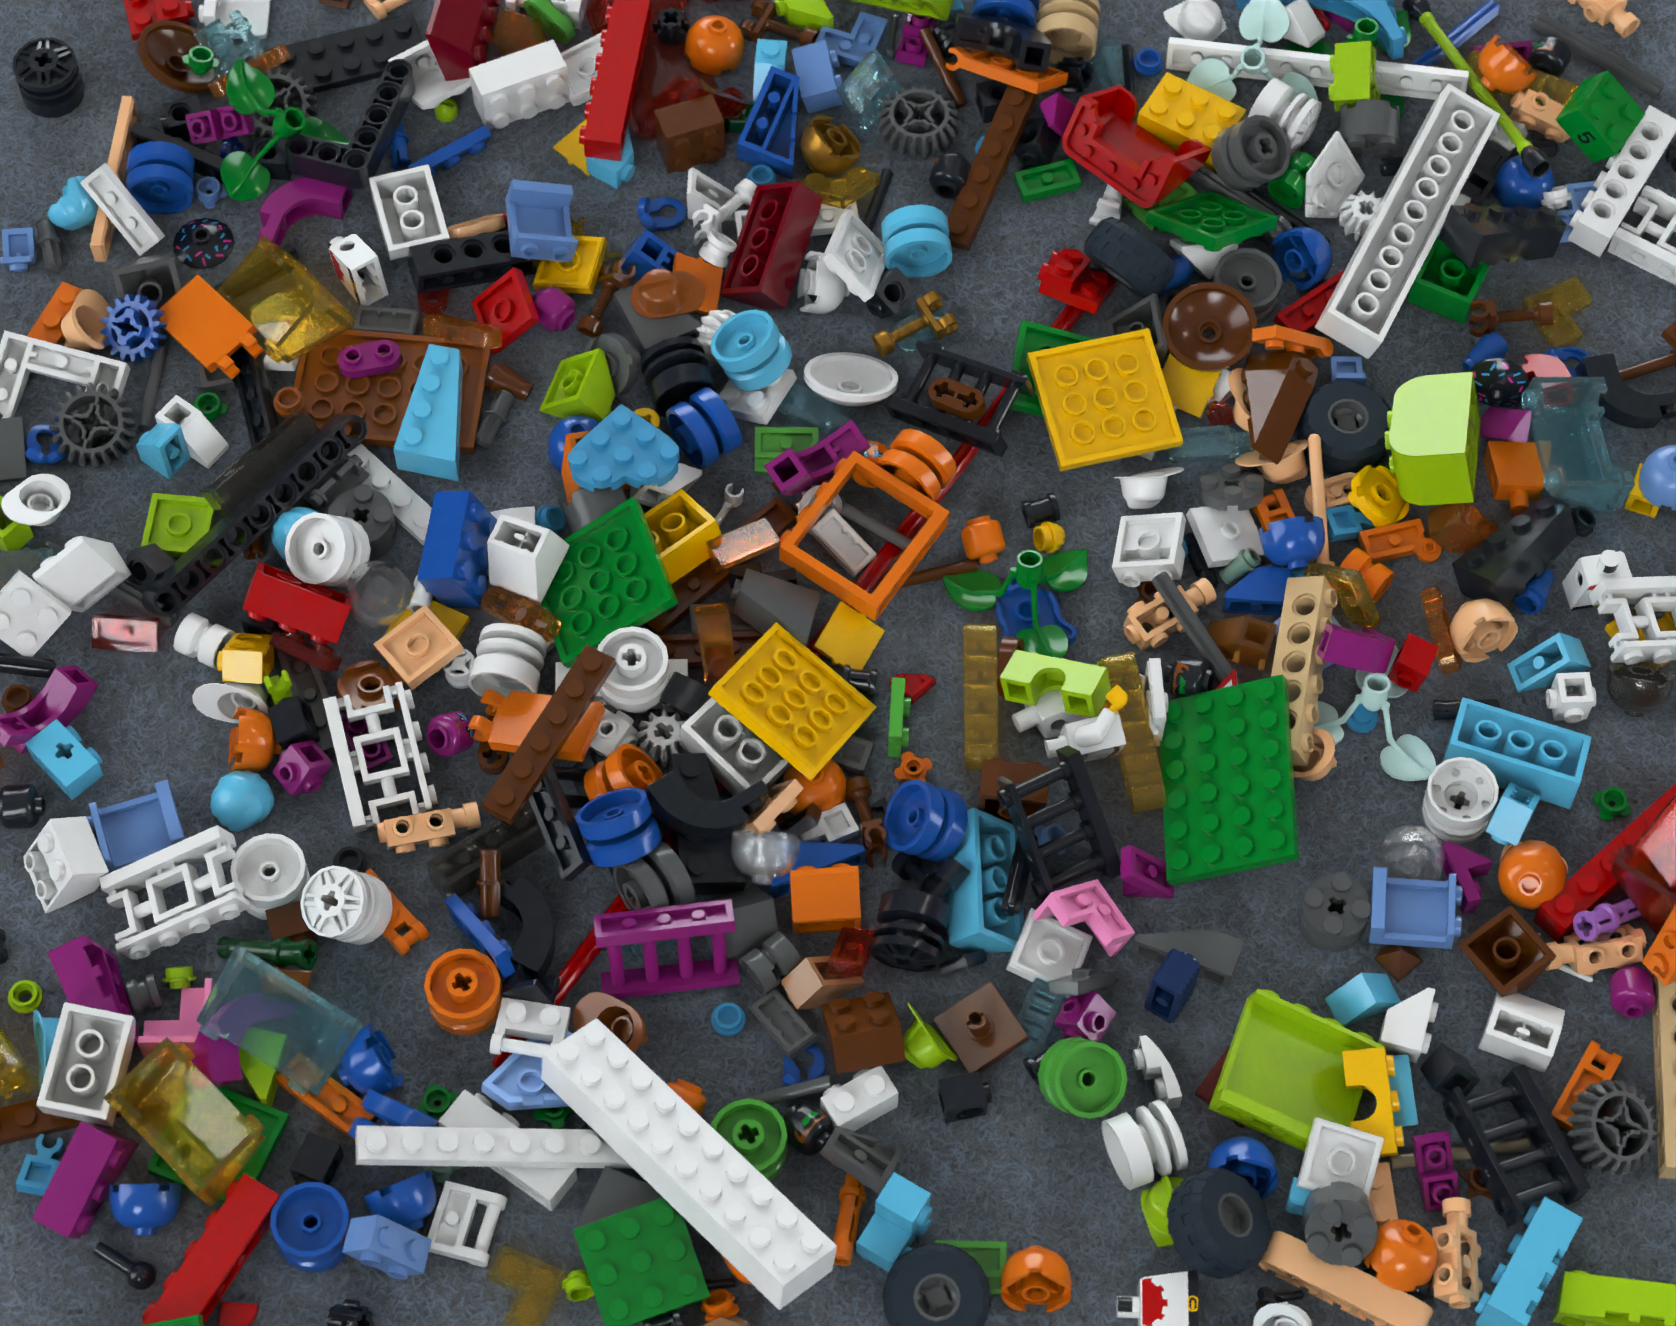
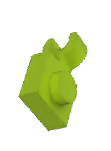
(278, 687)

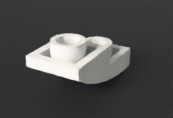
(1155, 1065)

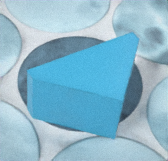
(1362, 998)

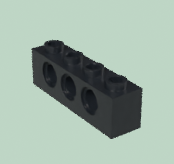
(464, 262)

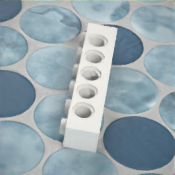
(1622, 183)

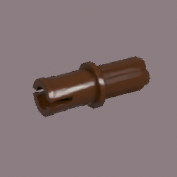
(490, 882)

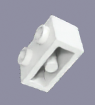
(860, 1099)

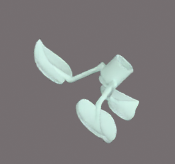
(1261, 22)
(1408, 756)

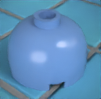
(1659, 477)

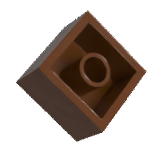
(690, 133)
(1017, 773)
(863, 1032)

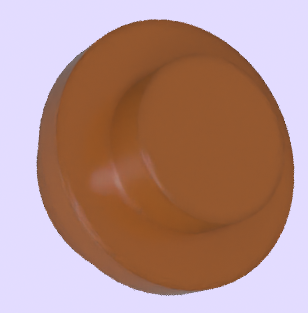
(288, 401)

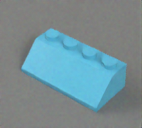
(1521, 750)
(976, 906)

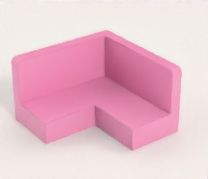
(1090, 904)
(177, 1030)

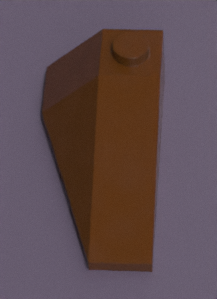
(1277, 396)

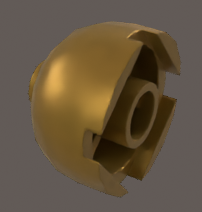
(829, 147)

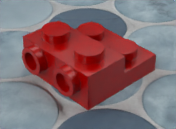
(145, 12)
(1072, 282)

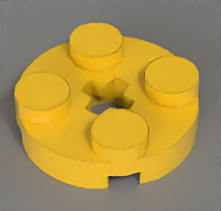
(1379, 510)

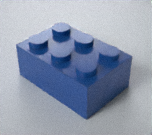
(456, 549)

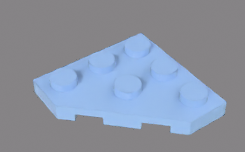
(519, 1083)

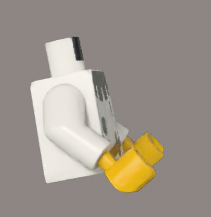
(1095, 736)

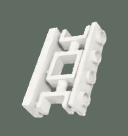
(1629, 245)
(1651, 596)
(354, 762)
(164, 870)

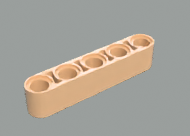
(1347, 1286)

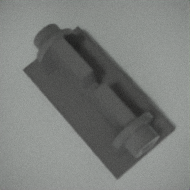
(339, 479)

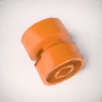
(1376, 576)

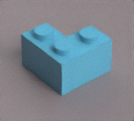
(899, 1217)

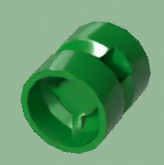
(1290, 187)

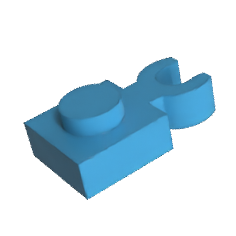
(1345, 523)
(39, 1169)

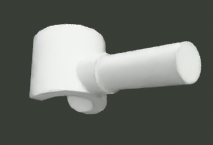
(730, 502)

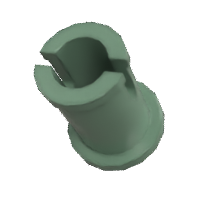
(1245, 563)

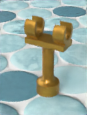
(925, 306)

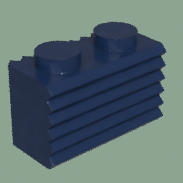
(1172, 985)

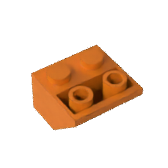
(825, 898)

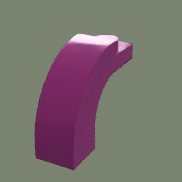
(298, 200)
(799, 470)
(1355, 649)
(61, 699)
(217, 1059)

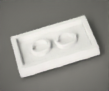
(855, 255)

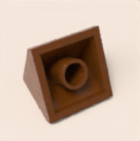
(1507, 952)

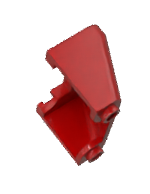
(1125, 154)

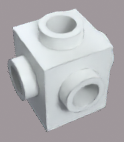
(1571, 696)
(613, 732)

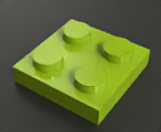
(177, 522)

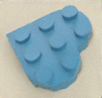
(623, 452)

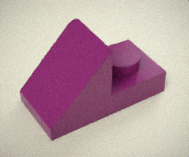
(1466, 867)
(1143, 874)

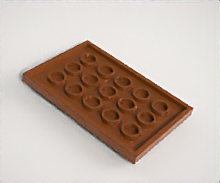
(385, 396)

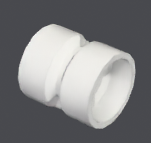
(201, 639)

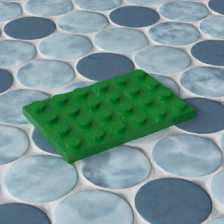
(1228, 781)

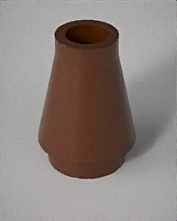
(504, 378)

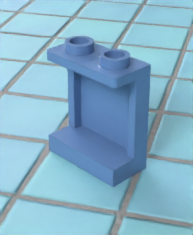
(540, 221)
(136, 827)
(1414, 911)

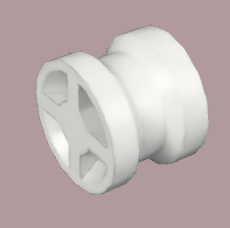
(717, 249)
(461, 662)

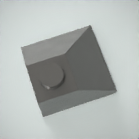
(149, 276)

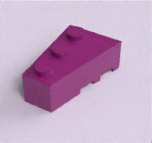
(91, 977)
(84, 1179)

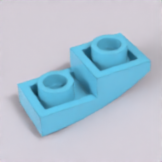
(1403, 1083)

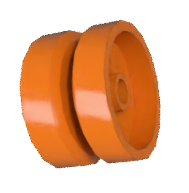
(919, 462)
(622, 769)
(463, 991)

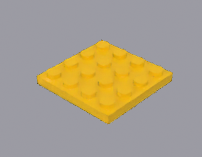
(1104, 399)
(792, 701)

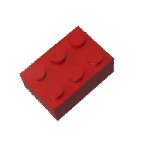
(296, 604)

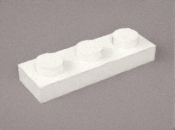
(122, 209)

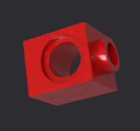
(1412, 663)

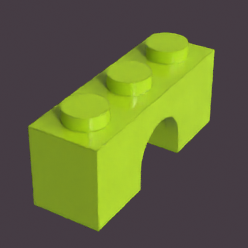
(1033, 675)

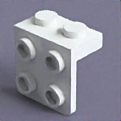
(254, 10)
(428, 78)

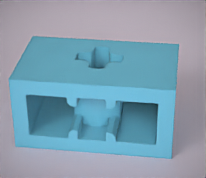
(49, 752)
(1512, 815)

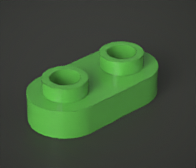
(551, 20)

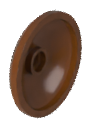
(162, 51)
(1209, 309)

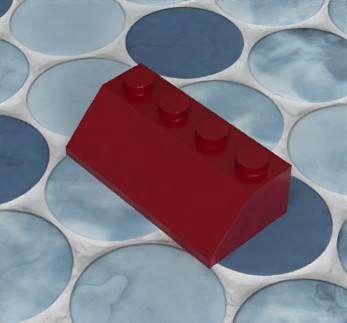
(461, 34)
(771, 245)

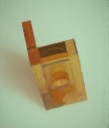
(742, 544)

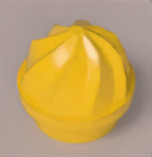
(1048, 537)

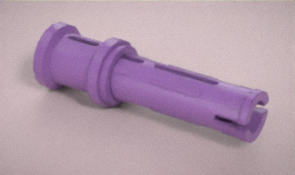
(1604, 919)

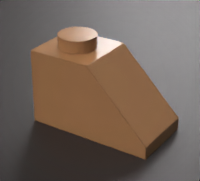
(811, 984)

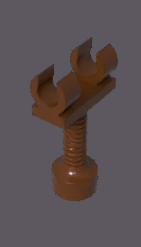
(766, 13)
(610, 283)
(1542, 313)
(872, 830)

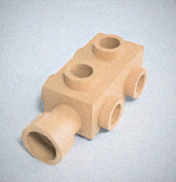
(1610, 11)
(1536, 116)
(1156, 613)
(421, 831)
(1600, 952)
(1454, 1267)

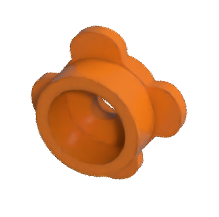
(908, 759)
(719, 1305)

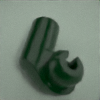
(736, 125)

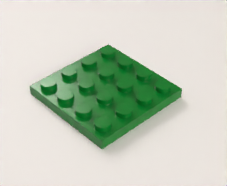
(607, 581)

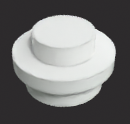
(1558, 197)

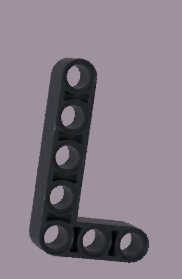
(360, 159)

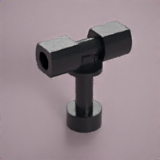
(933, 883)

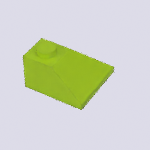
(581, 387)

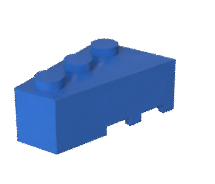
(771, 126)

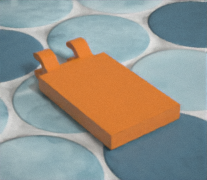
(1004, 70)
(209, 326)
(517, 715)

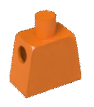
(1514, 473)

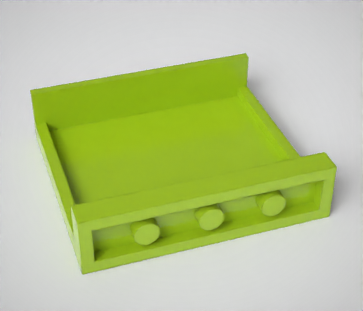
(1287, 1070)

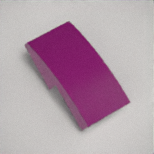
(911, 47)
(218, 124)
(374, 754)
(1435, 1169)

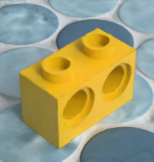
(246, 658)

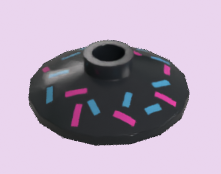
(204, 252)
(1499, 382)

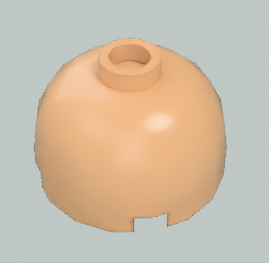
(1481, 628)

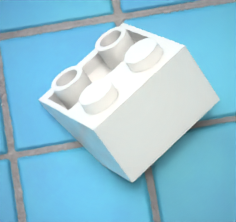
(524, 557)
(82, 572)
(64, 862)
(1522, 1030)

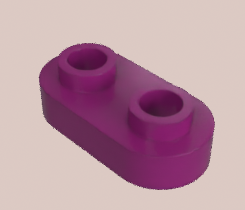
(369, 359)

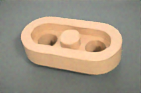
(485, 224)
(1334, 491)

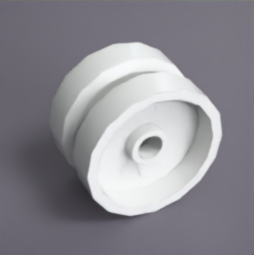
(326, 549)
(639, 670)
(270, 871)

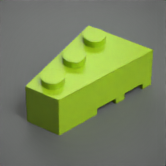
(1613, 1301)

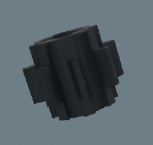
(671, 26)
(1078, 74)
(349, 1314)

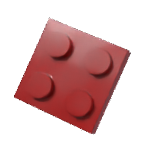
(507, 306)

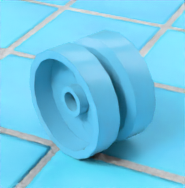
(917, 241)
(751, 350)

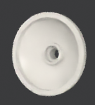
(850, 378)

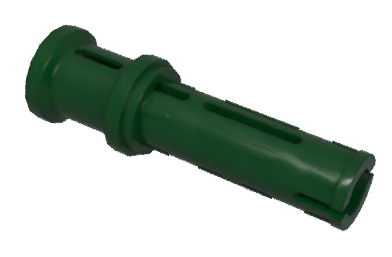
(280, 951)

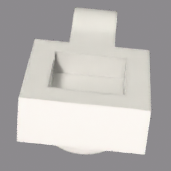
(833, 827)

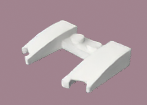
(25, 354)

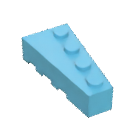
(432, 422)
(1531, 1266)

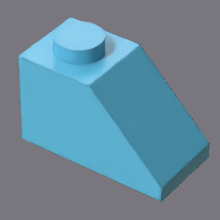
(768, 54)
(612, 171)
(164, 449)
(1542, 663)

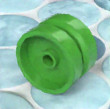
(1082, 1077)
(758, 1124)

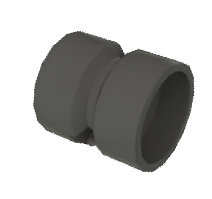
(770, 963)

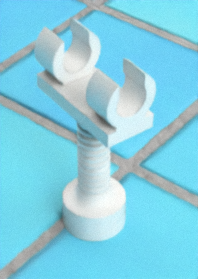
(713, 218)

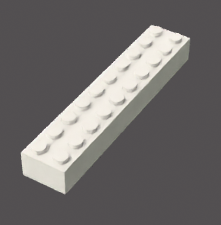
(1407, 222)
(689, 1163)

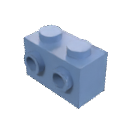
(817, 76)
(387, 1246)

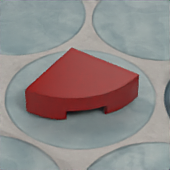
(916, 685)
(238, 1314)

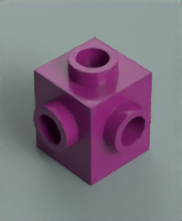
(302, 768)
(1085, 1016)

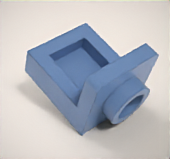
(19, 249)
(1346, 369)

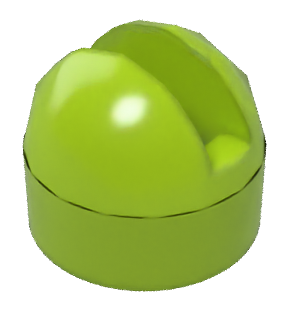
(444, 110)

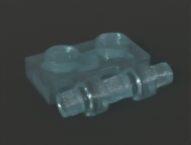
(220, 41)
(863, 84)

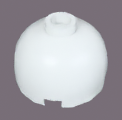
(820, 282)

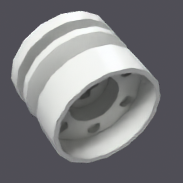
(1294, 117)
(507, 660)
(1465, 783)
(346, 905)
(1144, 1144)

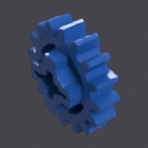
(141, 314)

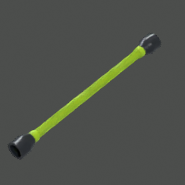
(1532, 158)

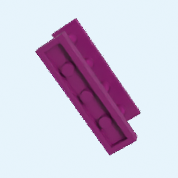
(660, 924)

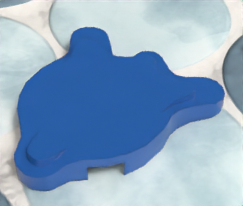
(1014, 612)

